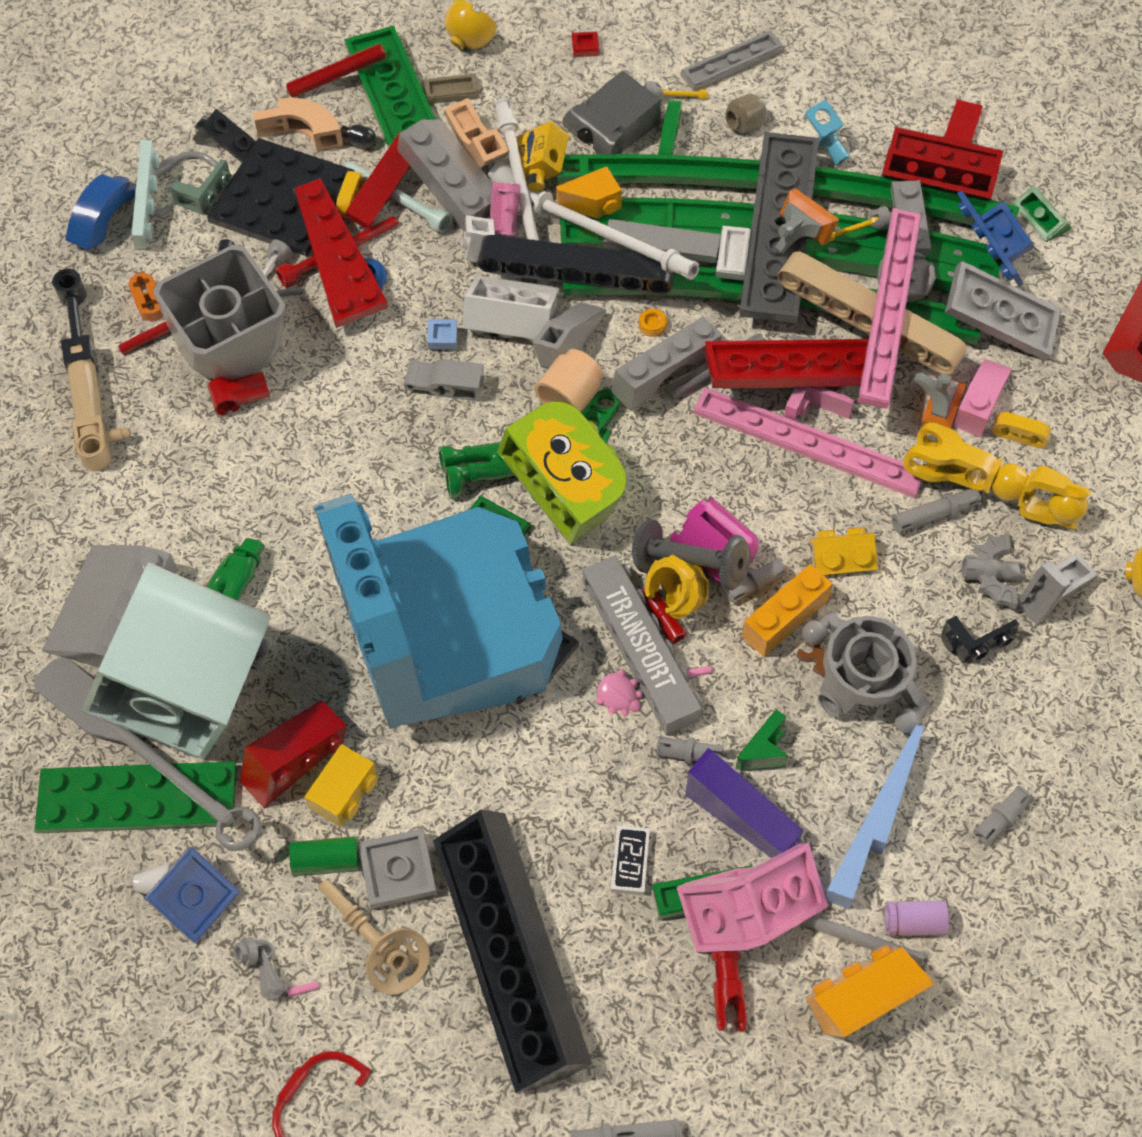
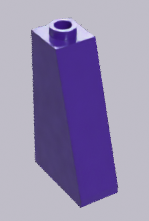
(740, 805)

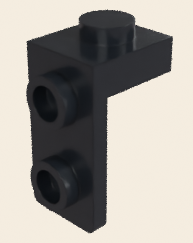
(225, 133)
(957, 639)

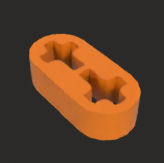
(141, 298)

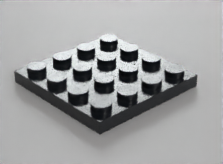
(263, 195)

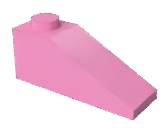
(981, 397)

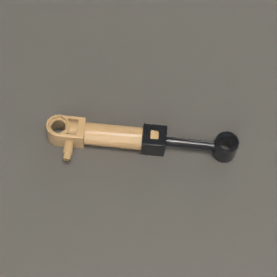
(82, 370)

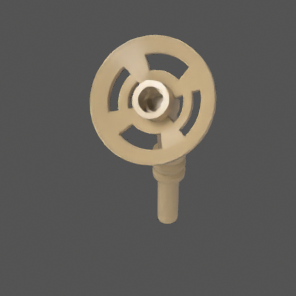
(389, 952)

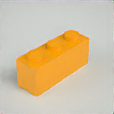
(786, 610)

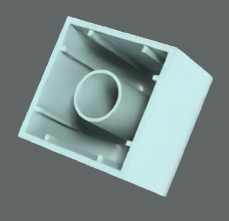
(177, 662)

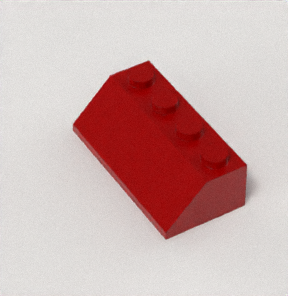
(1125, 344)

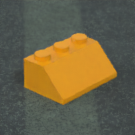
(866, 991)

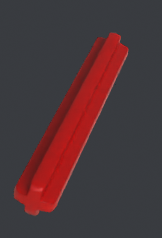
(336, 70)

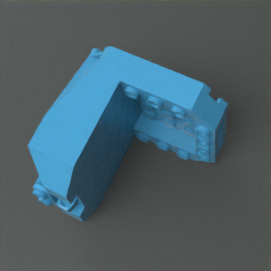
(443, 610)

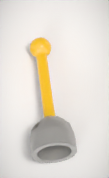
(657, 90)
(878, 220)

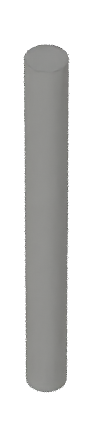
(855, 936)

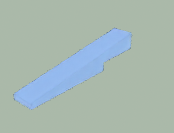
(875, 827)

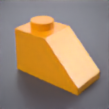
(591, 194)

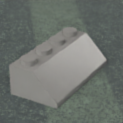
(446, 170)

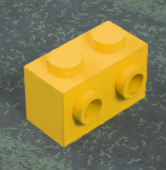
(342, 786)

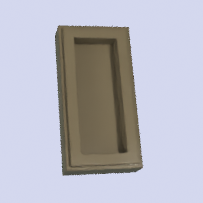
(451, 88)

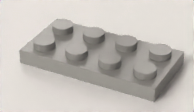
(1003, 310)

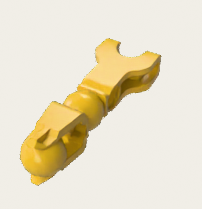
(961, 463)

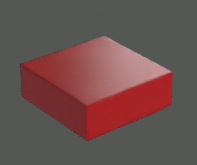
(585, 44)

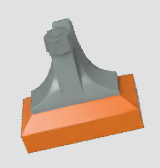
(804, 219)
(944, 398)

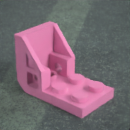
(753, 903)

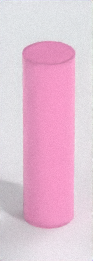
(699, 671)
(302, 989)

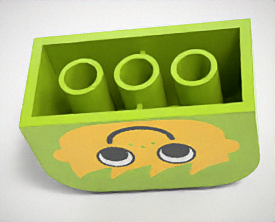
(564, 467)

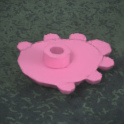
(619, 693)

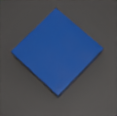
(192, 894)

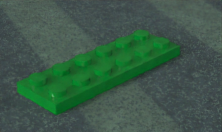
(390, 84)
(129, 797)

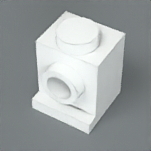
(471, 239)

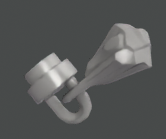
(248, 954)

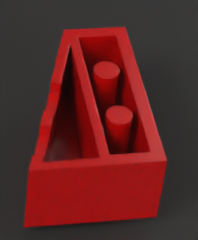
(290, 752)

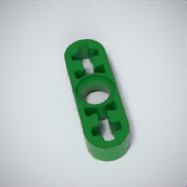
(670, 127)

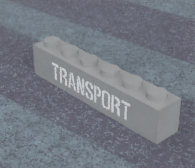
(641, 645)

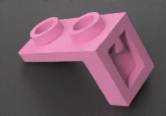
(820, 397)

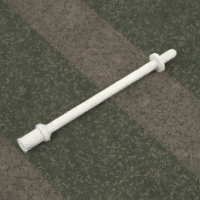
(507, 127)
(670, 260)

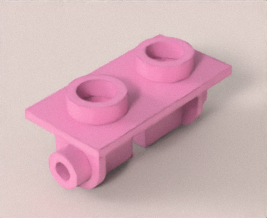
(504, 208)

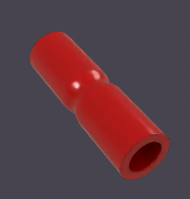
(669, 625)

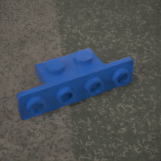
(1002, 231)

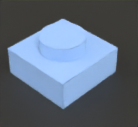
(442, 334)

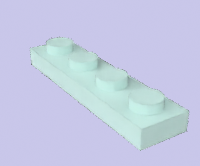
(145, 185)

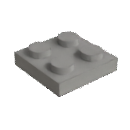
(397, 868)

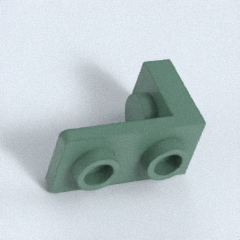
(201, 199)

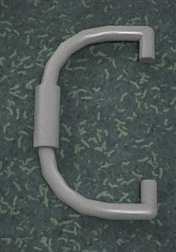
(171, 162)

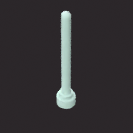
(437, 218)

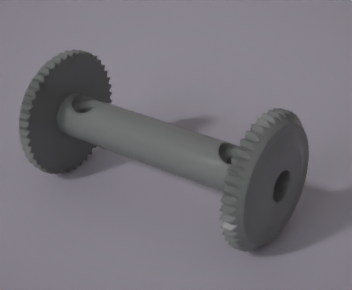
(732, 561)

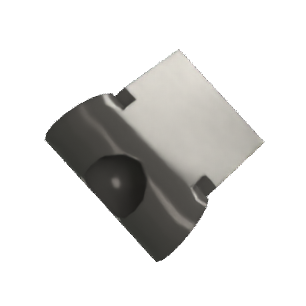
(615, 115)

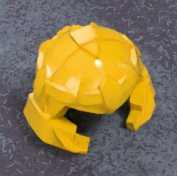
(683, 583)

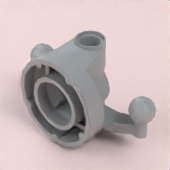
(884, 652)

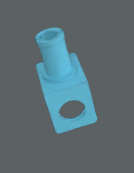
(828, 132)

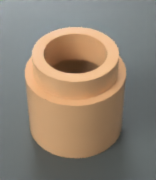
(571, 380)

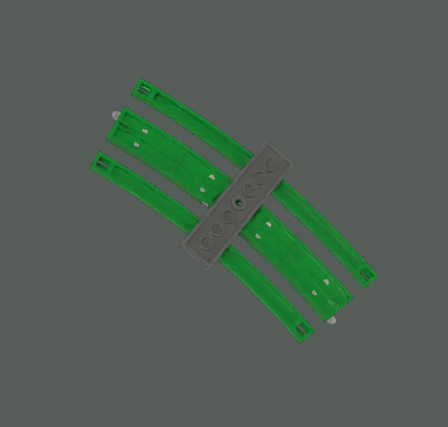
(784, 165)

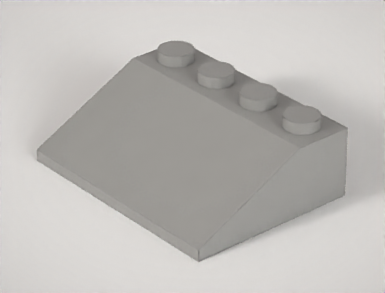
(100, 600)

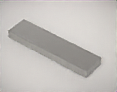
(732, 60)
(689, 243)

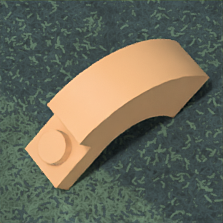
(301, 117)
(480, 143)

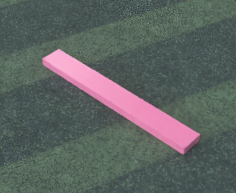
(889, 309)
(807, 441)

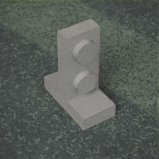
(1053, 585)

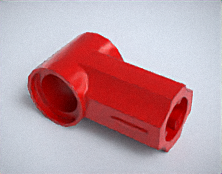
(230, 394)

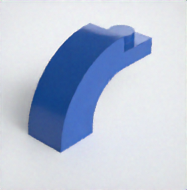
(95, 208)

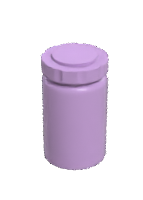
(916, 918)

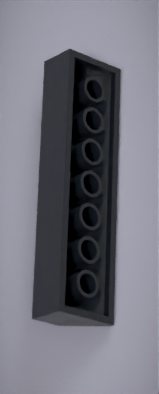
(511, 952)

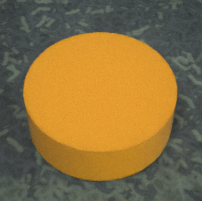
(652, 322)

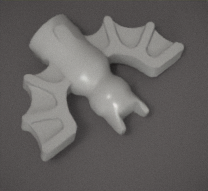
(989, 569)

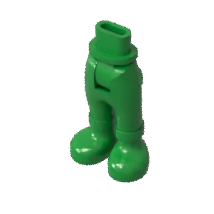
(458, 475)
(237, 569)

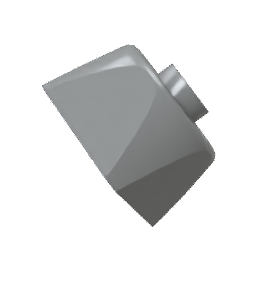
(223, 314)

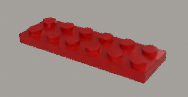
(785, 363)

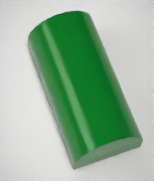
(324, 856)

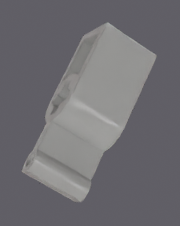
(446, 378)

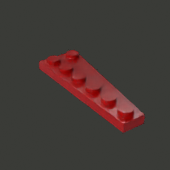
(342, 269)

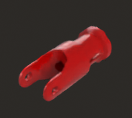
(728, 988)

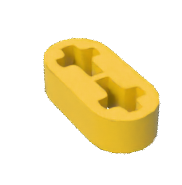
(351, 186)
(1021, 429)

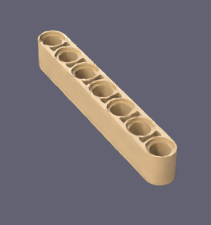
(856, 306)

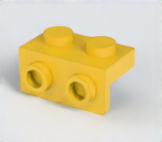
(844, 552)

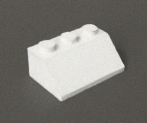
(508, 307)

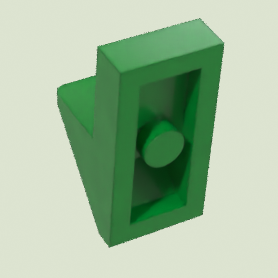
(762, 749)

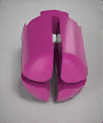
(711, 527)

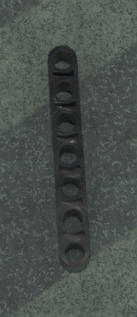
(573, 264)

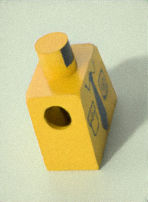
(542, 153)

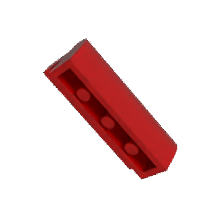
(942, 163)

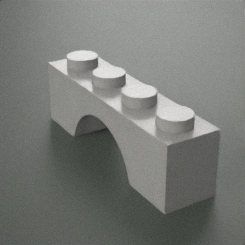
(643, 375)

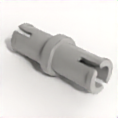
(757, 579)
(685, 749)
(1003, 815)

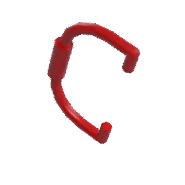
(301, 1074)

